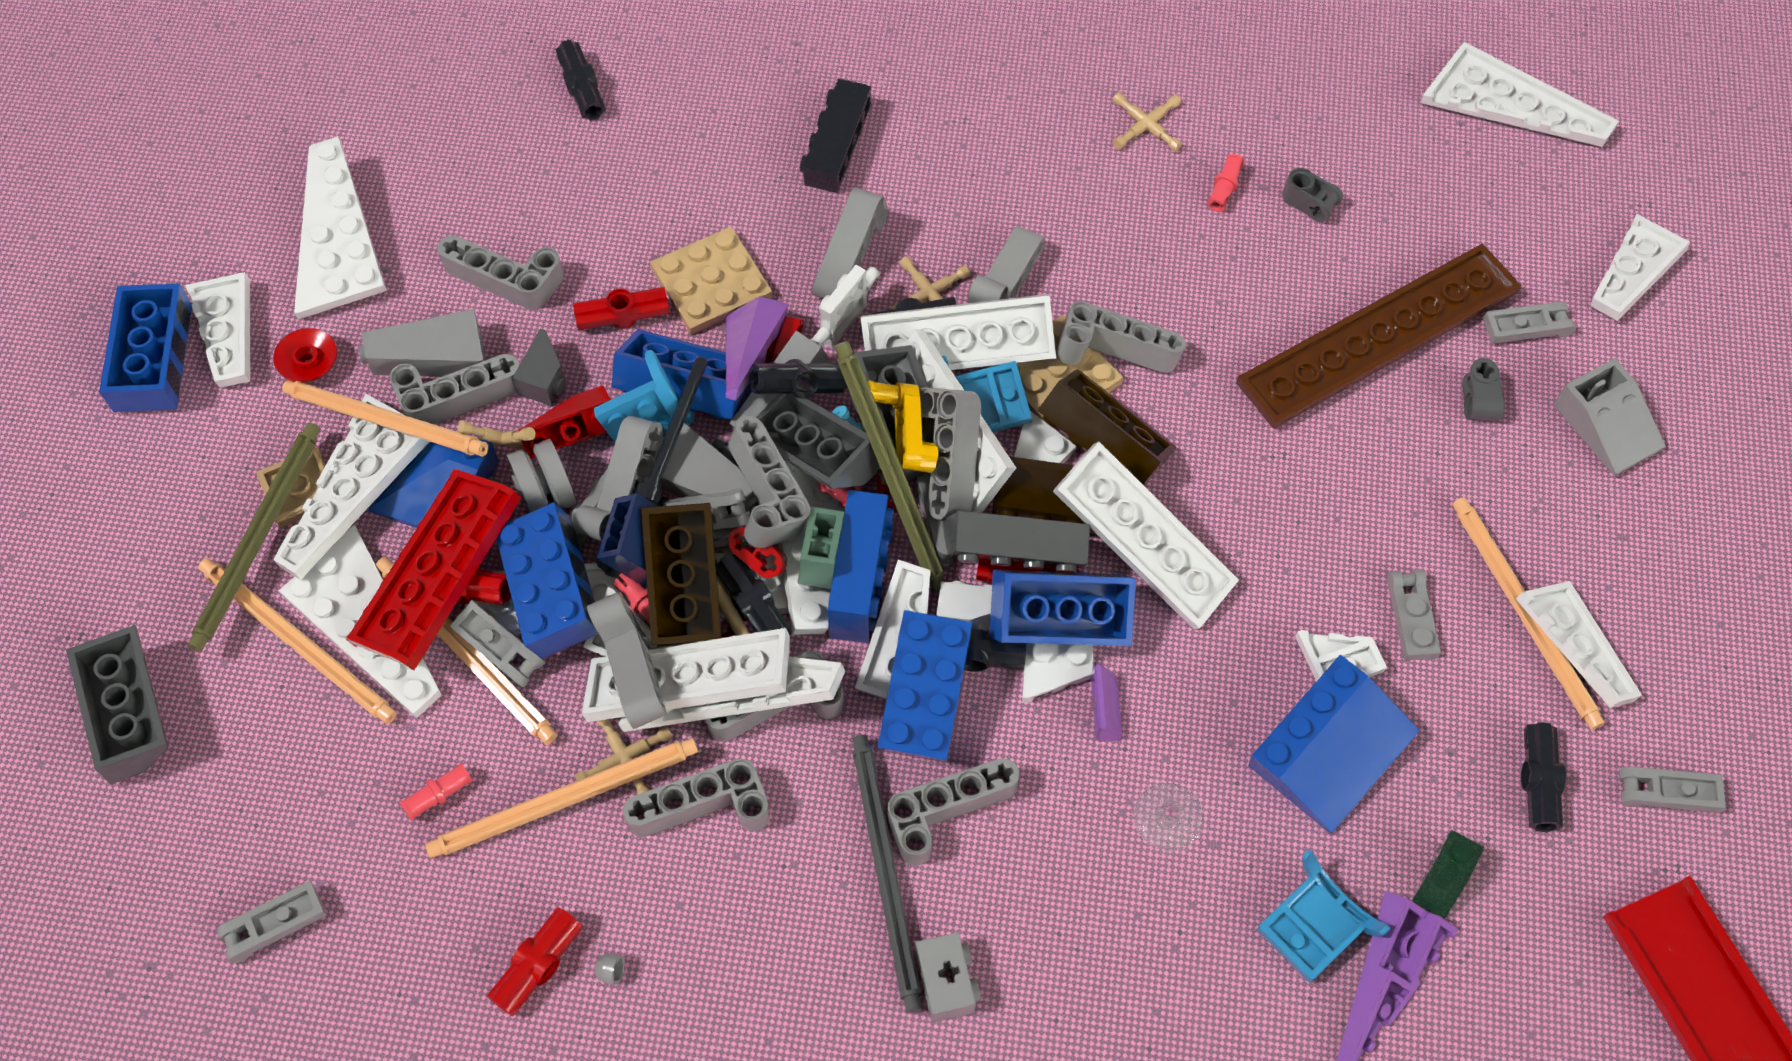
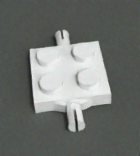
(844, 305)

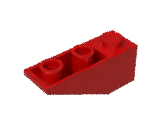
(569, 421)

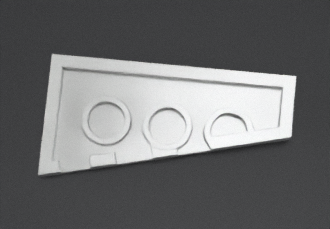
(1638, 264)
(224, 323)
(906, 592)
(1576, 634)

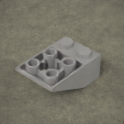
(1611, 416)

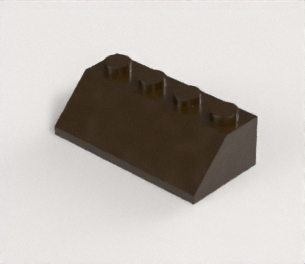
(1094, 416)
(1031, 494)
(681, 574)

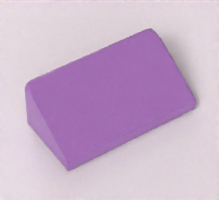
(1106, 705)

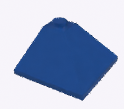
(423, 478)

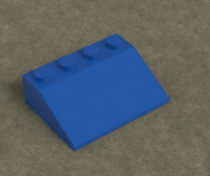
(1334, 744)

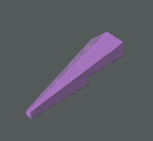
(748, 337)
(1392, 970)

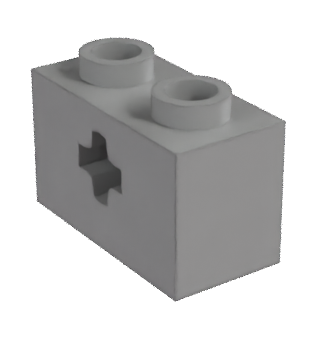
(946, 999)

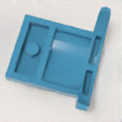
(1000, 395)
(650, 401)
(1316, 922)

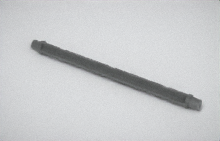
(887, 875)

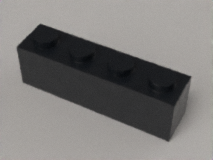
(836, 135)

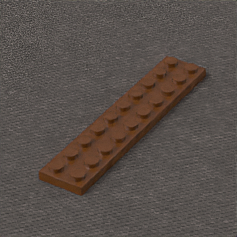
(1377, 335)

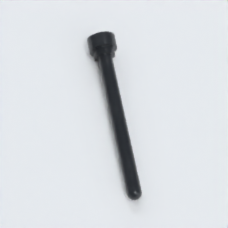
(651, 486)

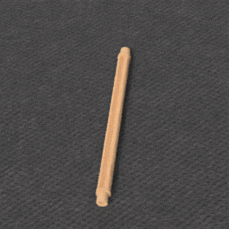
(468, 444)
(1512, 588)
(304, 646)
(490, 676)
(561, 798)

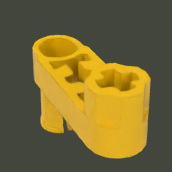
(909, 446)

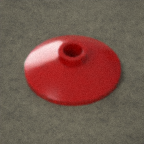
(300, 346)

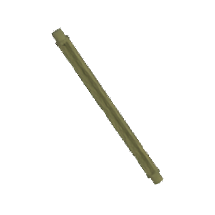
(889, 463)
(253, 538)

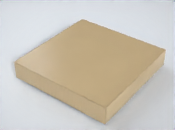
(304, 487)

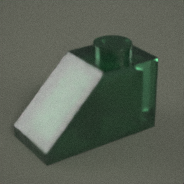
(1447, 874)

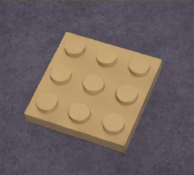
(710, 279)
(1042, 375)

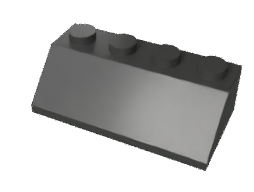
(890, 367)
(819, 442)
(1016, 540)
(117, 704)

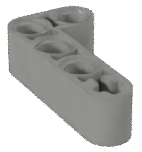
(860, 218)
(1009, 268)
(522, 284)
(1117, 336)
(493, 374)
(957, 442)
(629, 464)
(771, 483)
(628, 659)
(737, 725)
(956, 803)
(695, 805)

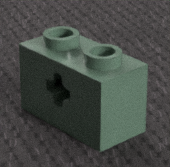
(820, 547)

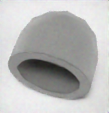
(610, 968)

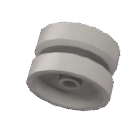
(538, 481)

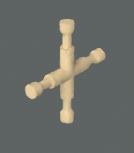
(1147, 122)
(929, 290)
(498, 438)
(623, 753)

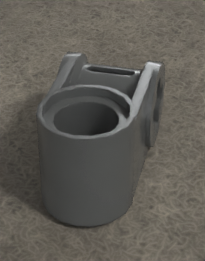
(1309, 193)
(1483, 391)

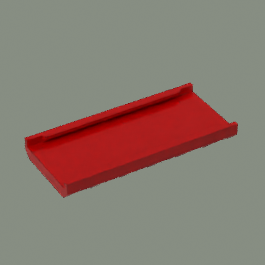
(434, 568)
(1699, 977)

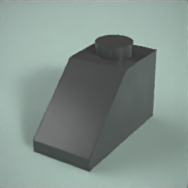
(540, 372)

